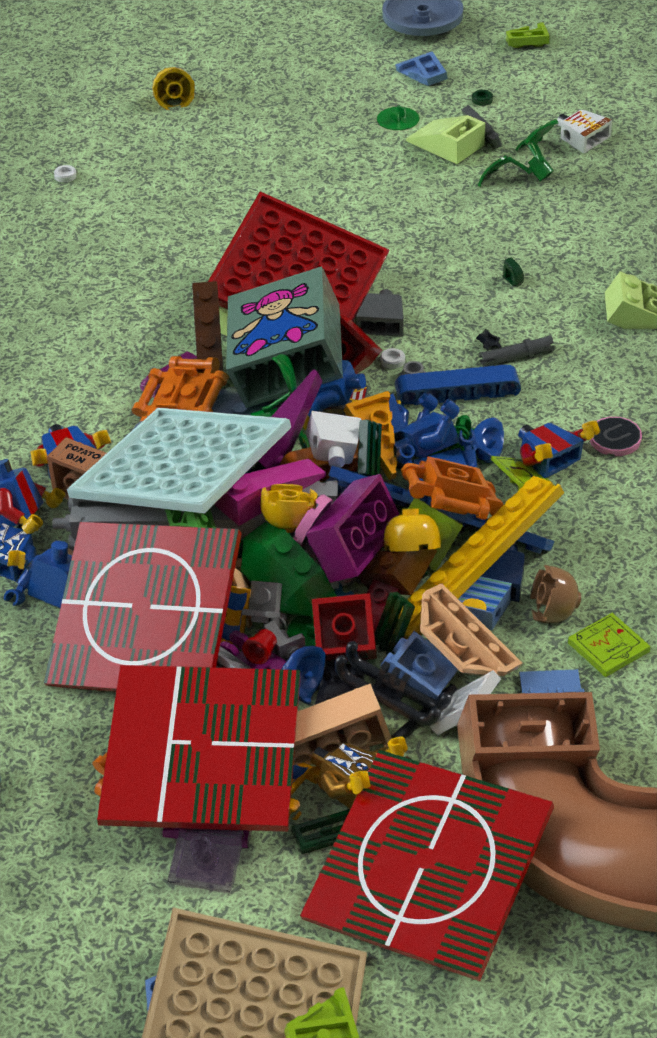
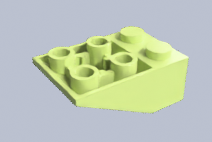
(451, 137)
(631, 303)

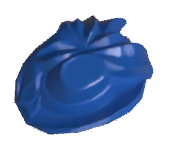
(488, 439)
(311, 663)

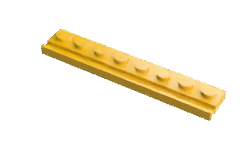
(488, 543)

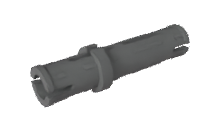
(527, 348)

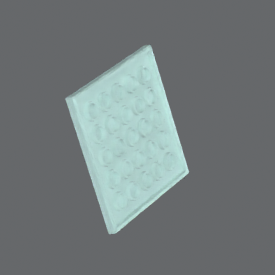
(180, 459)

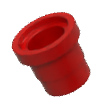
(259, 647)

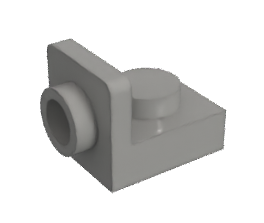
(264, 601)
(285, 646)

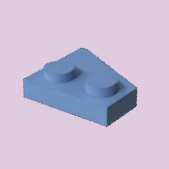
(423, 69)

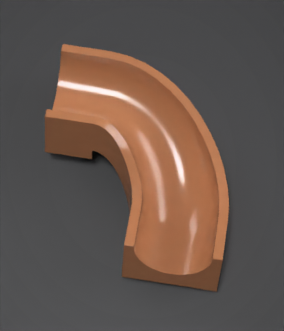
(601, 833)

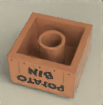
(70, 462)

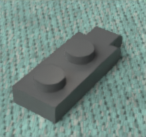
(490, 135)

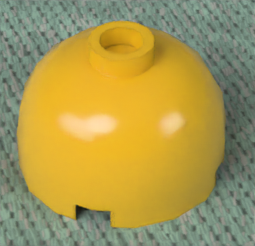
(174, 84)
(286, 505)
(411, 532)

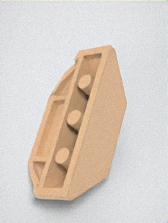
(463, 636)

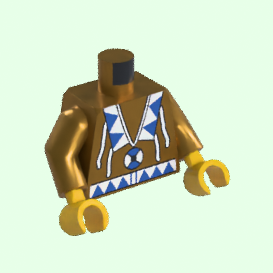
(347, 768)

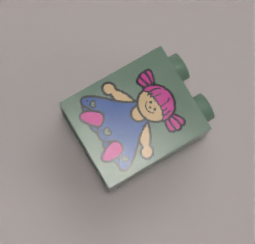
(283, 317)

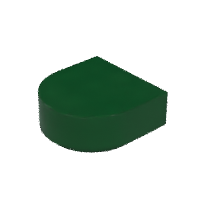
(513, 272)

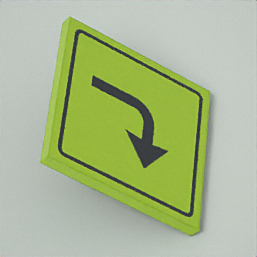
(516, 470)

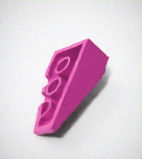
(244, 498)

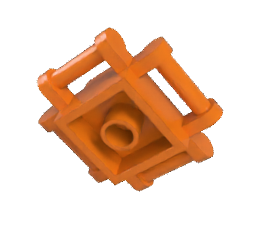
(182, 386)
(452, 487)

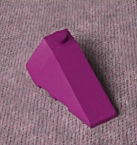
(296, 410)

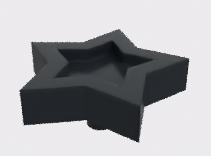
(490, 341)

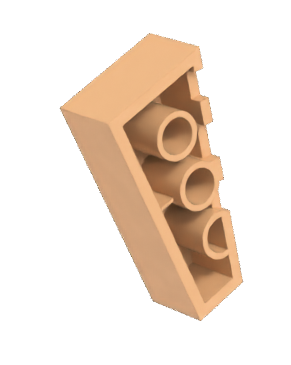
(352, 712)

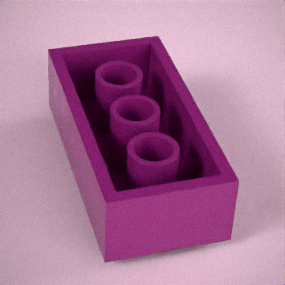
(352, 528)

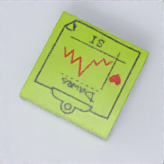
(609, 644)

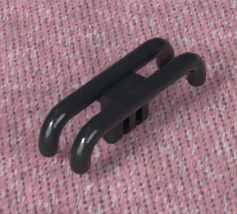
(390, 688)

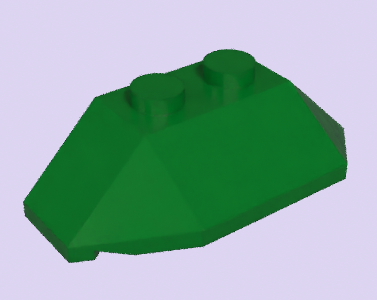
(276, 557)

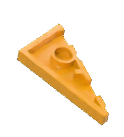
(377, 409)

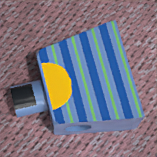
(487, 600)

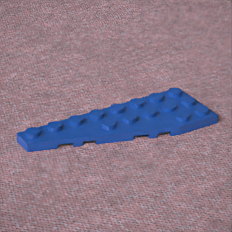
(403, 498)

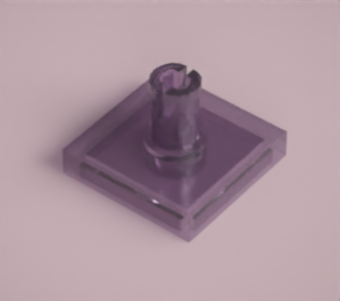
(206, 859)

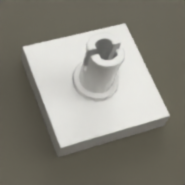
(451, 715)

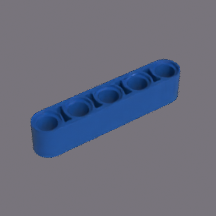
(459, 384)

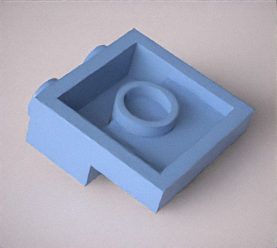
(424, 662)

